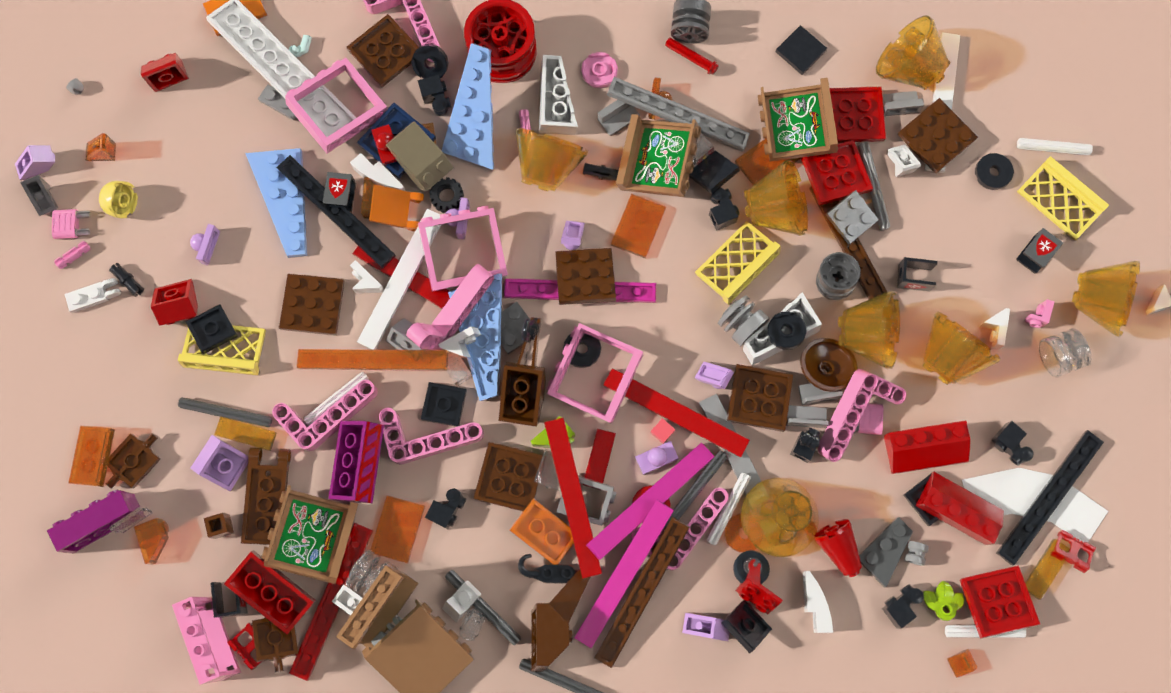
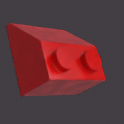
(164, 72)
(174, 302)

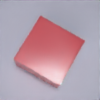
(662, 431)

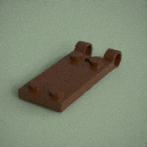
(263, 495)

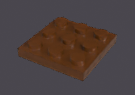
(383, 50)
(937, 135)
(585, 276)
(311, 304)
(760, 398)
(508, 477)

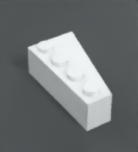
(555, 101)
(759, 346)

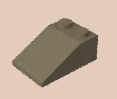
(419, 156)

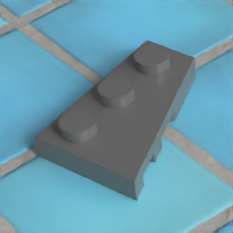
(885, 551)

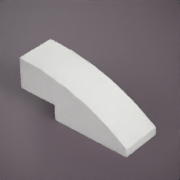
(376, 173)
(816, 602)

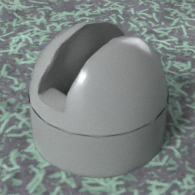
(75, 86)

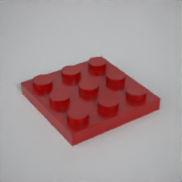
(858, 114)
(837, 174)
(999, 602)

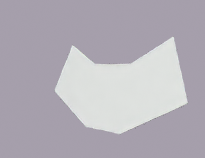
(1019, 487)

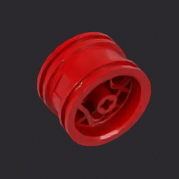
(497, 20)

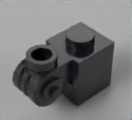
(433, 91)
(725, 213)
(1009, 440)
(806, 445)
(446, 513)
(899, 609)

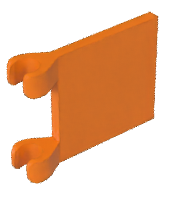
(392, 206)

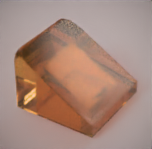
(962, 663)

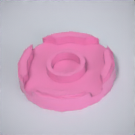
(599, 70)

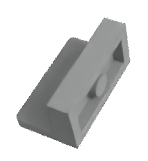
(901, 103)
(616, 116)
(398, 338)
(810, 394)
(807, 417)

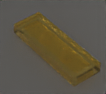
(245, 433)
(1045, 571)

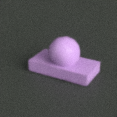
(461, 225)
(572, 234)
(205, 243)
(714, 375)
(656, 457)

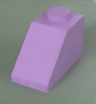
(34, 161)
(705, 627)

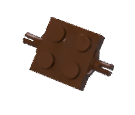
(132, 461)
(273, 643)

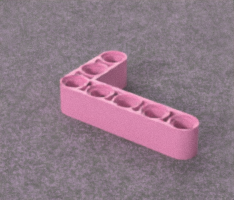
(414, 12)
(454, 312)
(851, 408)
(326, 418)
(426, 441)
(698, 519)

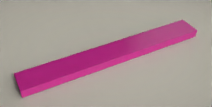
(549, 290)
(660, 491)
(624, 574)

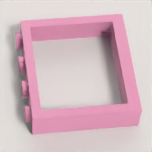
(349, 130)
(447, 218)
(569, 351)
(205, 640)

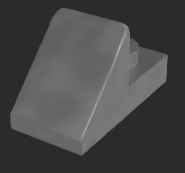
(39, 195)

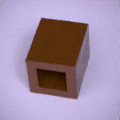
(218, 525)

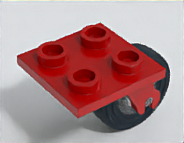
(752, 571)

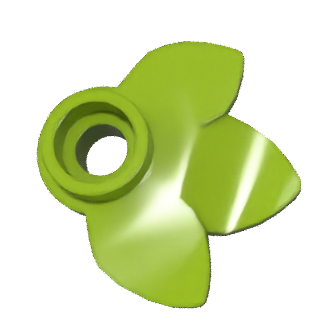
(944, 597)

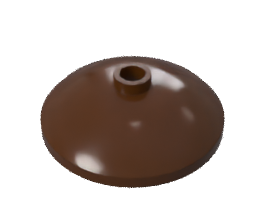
(835, 359)

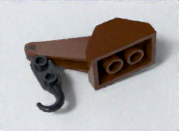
(523, 384)
(551, 620)

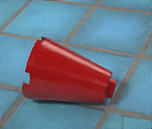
(840, 546)

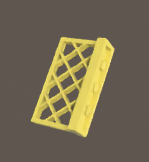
(1074, 186)
(752, 269)
(225, 364)

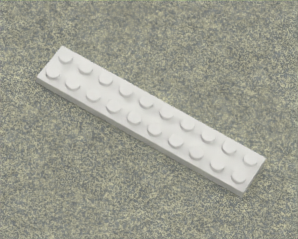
(277, 64)

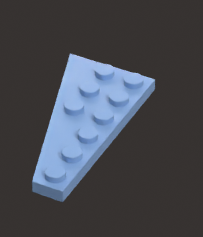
(471, 121)
(282, 198)
(486, 350)

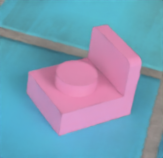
(1044, 313)

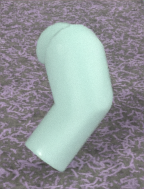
(302, 49)

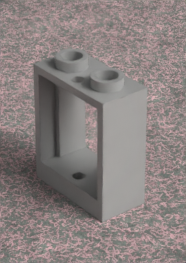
(610, 497)

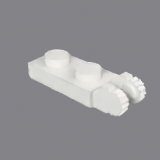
(91, 295)

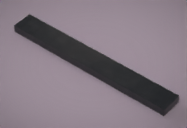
(337, 214)
(1049, 498)

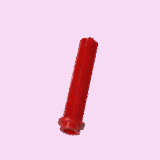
(691, 55)

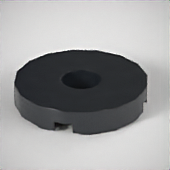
(433, 52)
(998, 162)
(784, 341)
(591, 356)

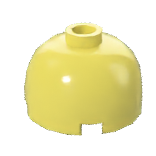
(118, 199)

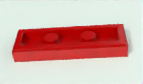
(600, 456)

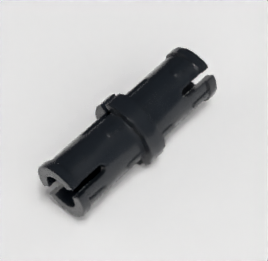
(600, 171)
(126, 279)

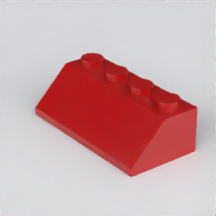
(928, 447)
(961, 509)
(269, 592)

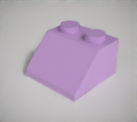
(220, 463)

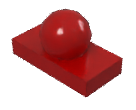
(382, 136)

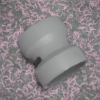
(916, 553)

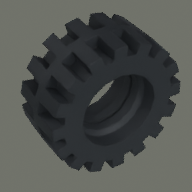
(439, 187)

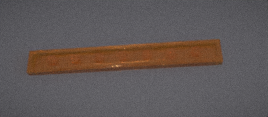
(372, 359)

